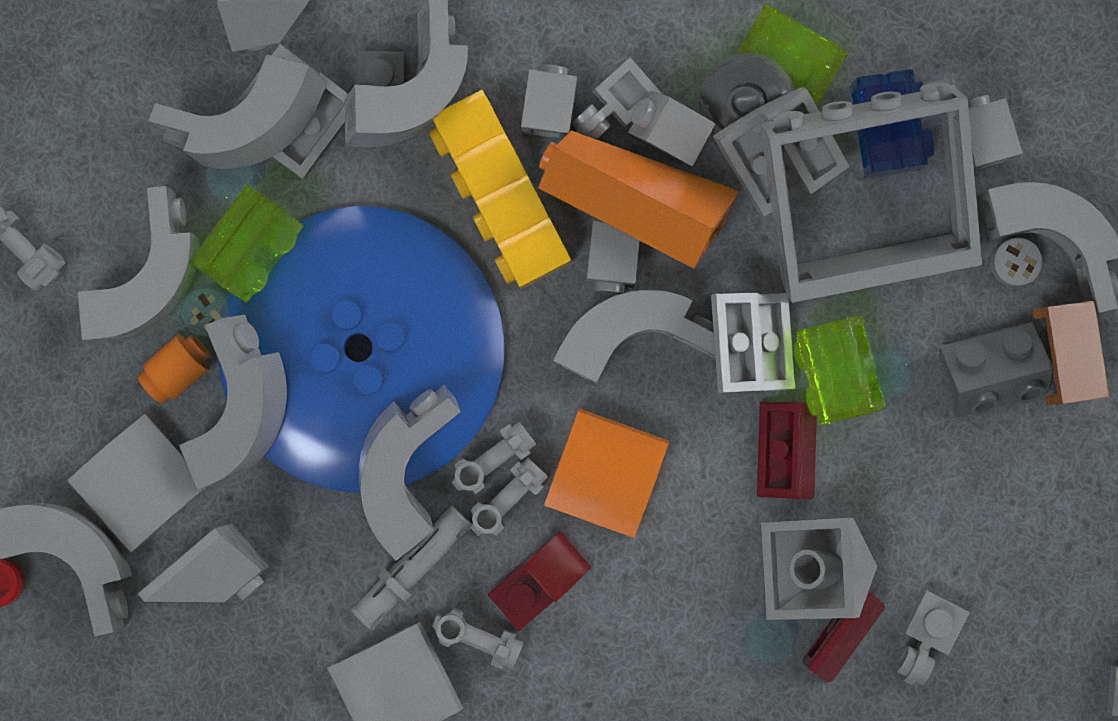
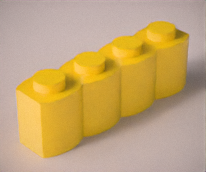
(500, 189)

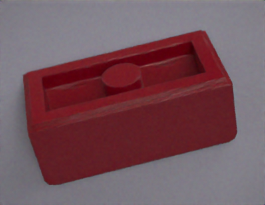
(786, 450)
(841, 639)

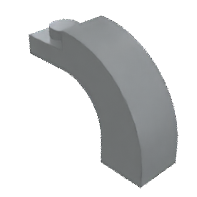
(395, 113)
(256, 128)
(1065, 220)
(158, 286)
(626, 315)
(252, 408)
(388, 505)
(81, 545)

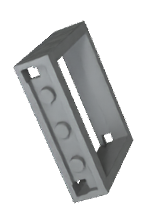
(892, 262)

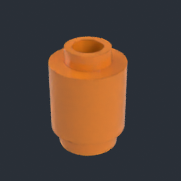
(174, 368)

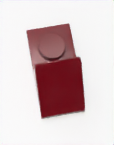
(539, 581)

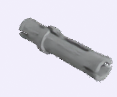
(405, 574)

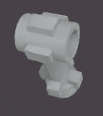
(41, 265)
(471, 474)
(488, 517)
(453, 629)

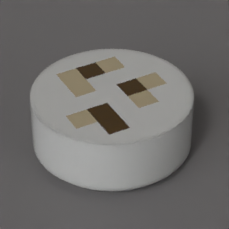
(1016, 262)

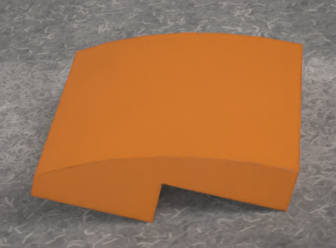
(606, 473)

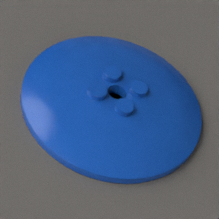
(427, 326)

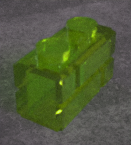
(800, 51)
(247, 244)
(839, 370)

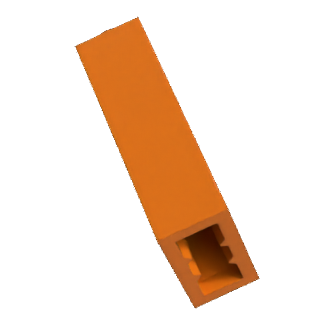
(638, 195)

